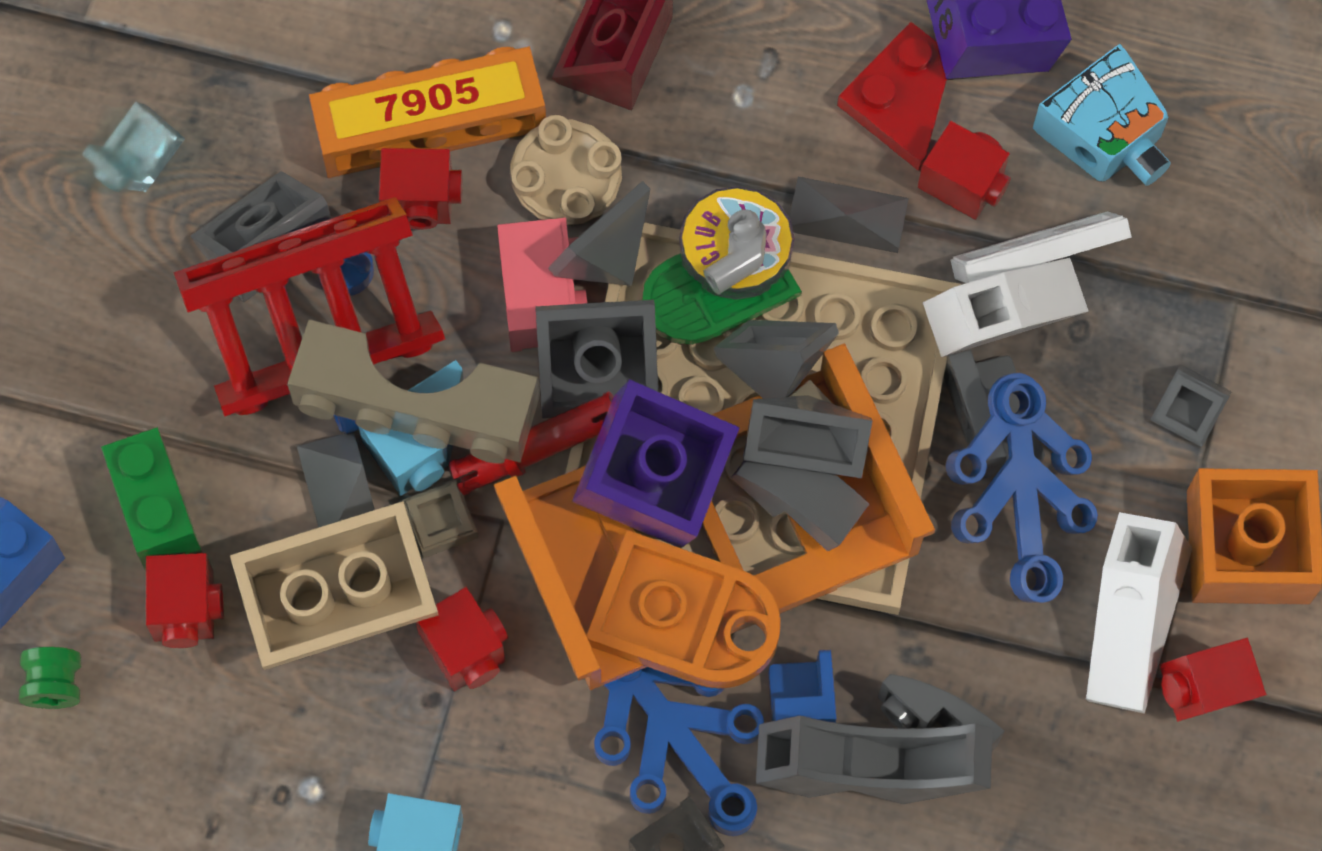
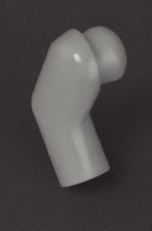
(744, 255)

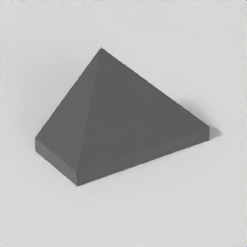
(848, 214)
(610, 246)
(775, 354)
(807, 435)
(335, 478)

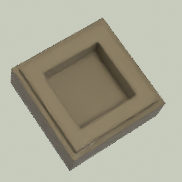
(440, 519)

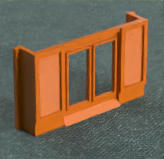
(575, 547)

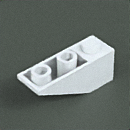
(1004, 305)
(1135, 609)

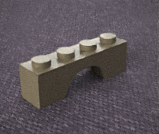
(482, 413)

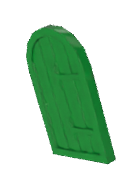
(693, 315)

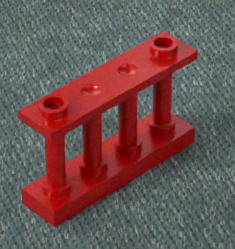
(267, 271)

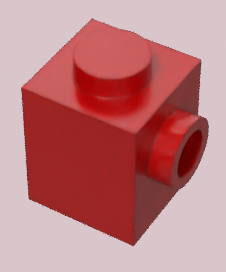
(965, 170)
(421, 183)
(182, 599)
(464, 640)
(1211, 679)

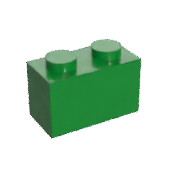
(150, 496)

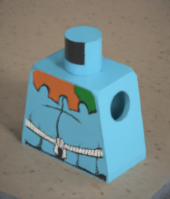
(1107, 120)

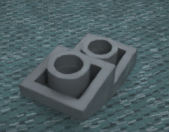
(814, 499)
(922, 705)

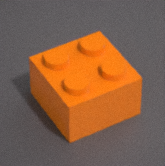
(1255, 536)

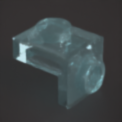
(135, 150)

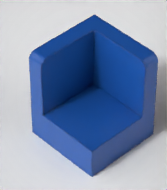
(803, 689)

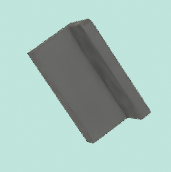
(969, 390)

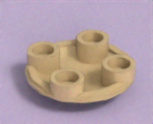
(566, 170)

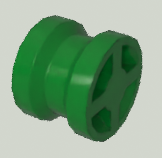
(50, 677)

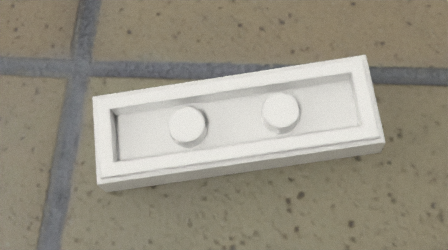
(1041, 246)

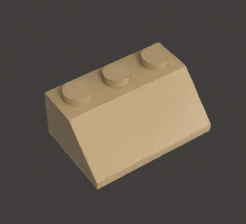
(333, 585)

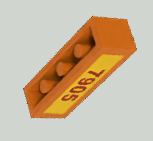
(431, 108)

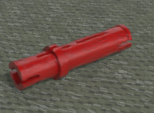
(542, 442)

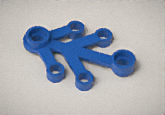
(1023, 479)
(671, 724)

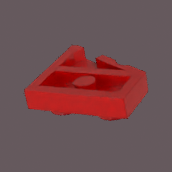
(900, 94)

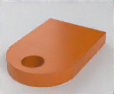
(679, 613)

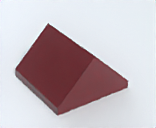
(614, 48)

